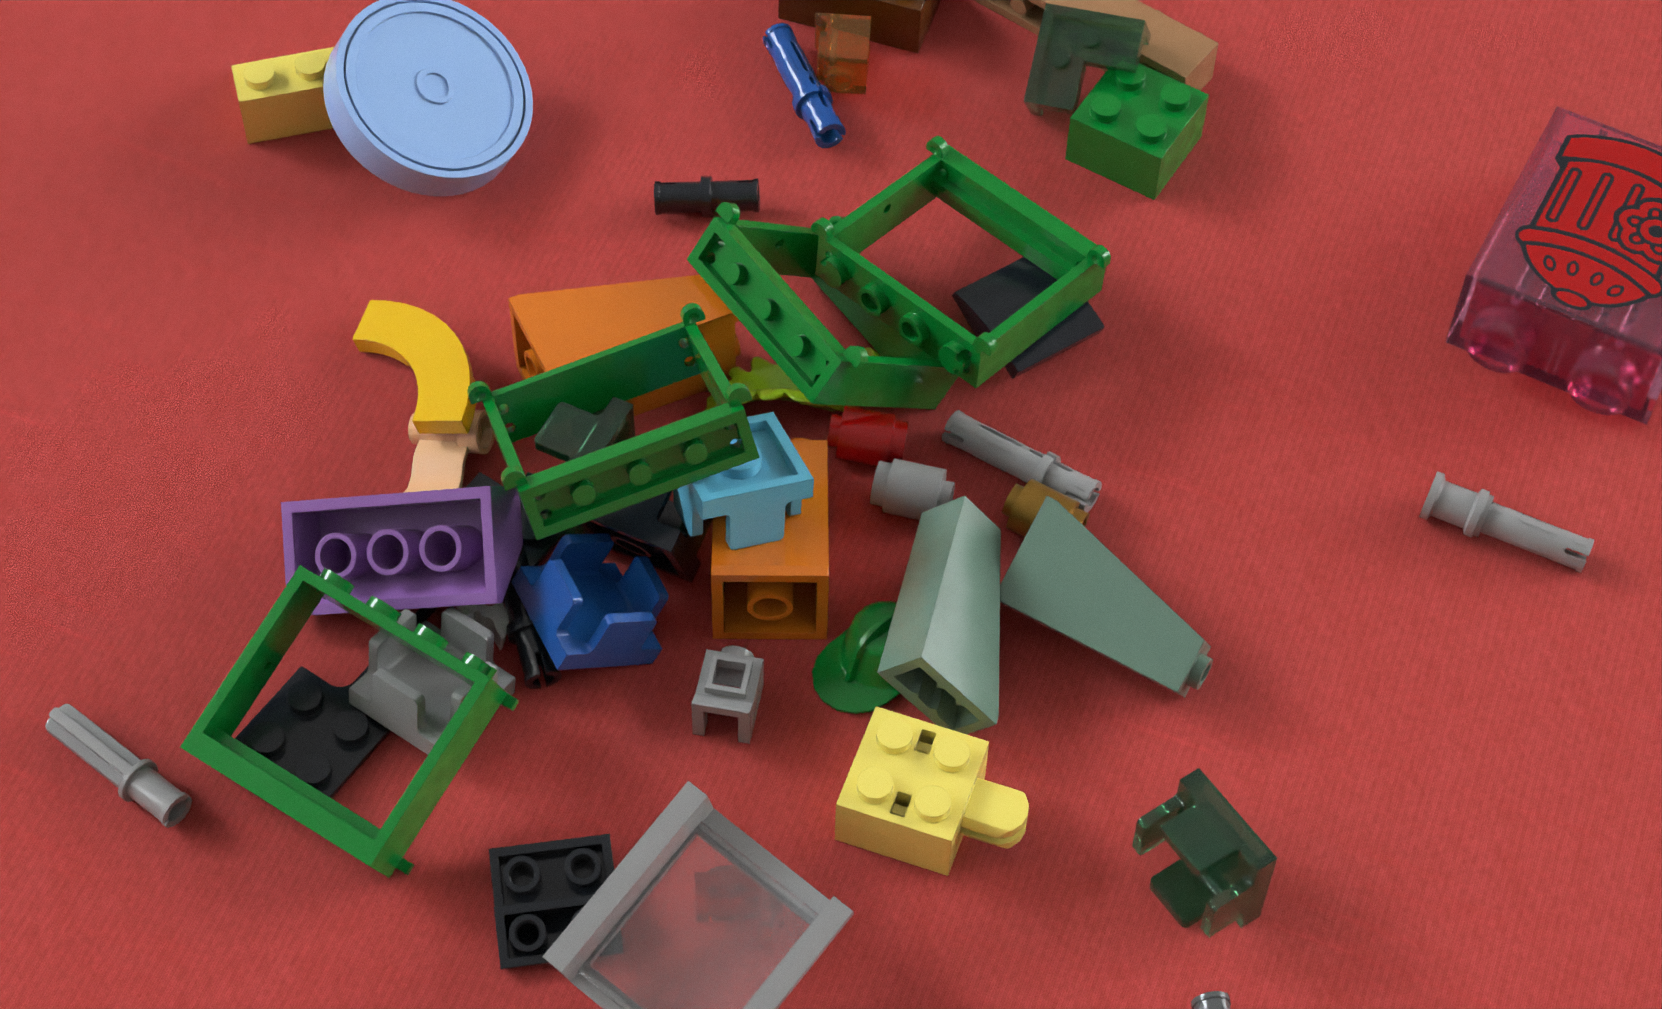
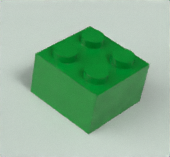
(1136, 128)

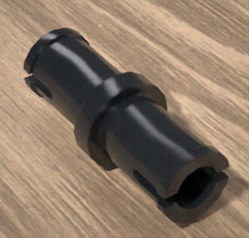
(705, 195)

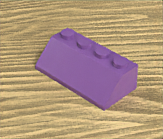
(409, 545)

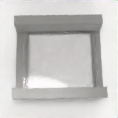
(697, 920)

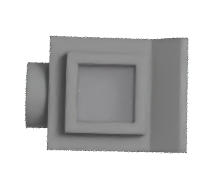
(729, 686)

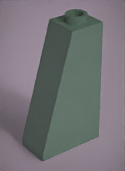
(1095, 599)
(948, 620)

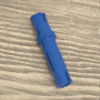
(810, 98)

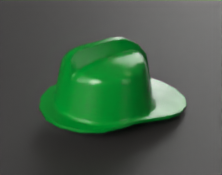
(848, 666)

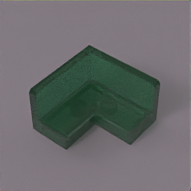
(1071, 42)

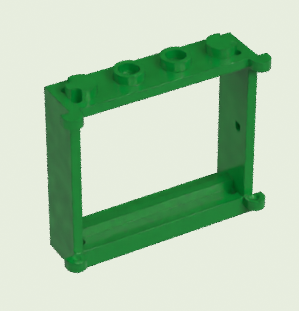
(997, 209)
(744, 269)
(637, 466)
(378, 848)

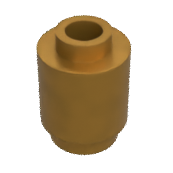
(1026, 501)

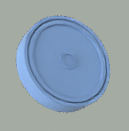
(428, 95)

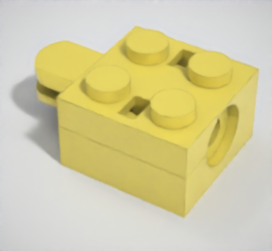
(923, 790)

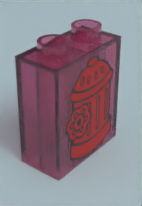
(1575, 271)

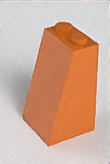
(583, 321)
(780, 584)

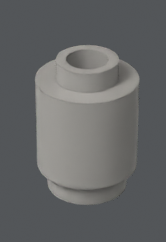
(910, 488)

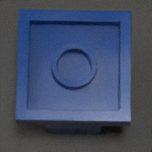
(590, 610)

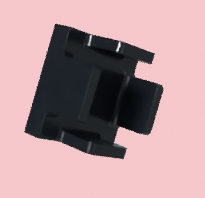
(653, 531)

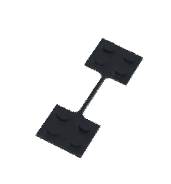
(314, 727)

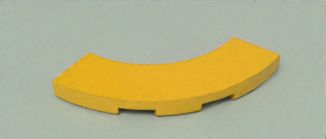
(432, 353)

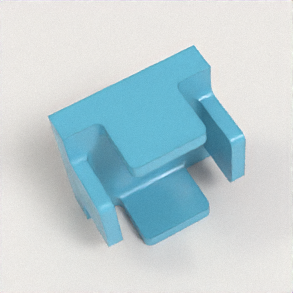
(751, 493)

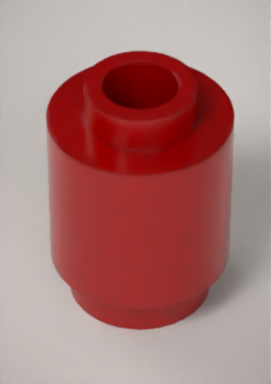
(867, 436)

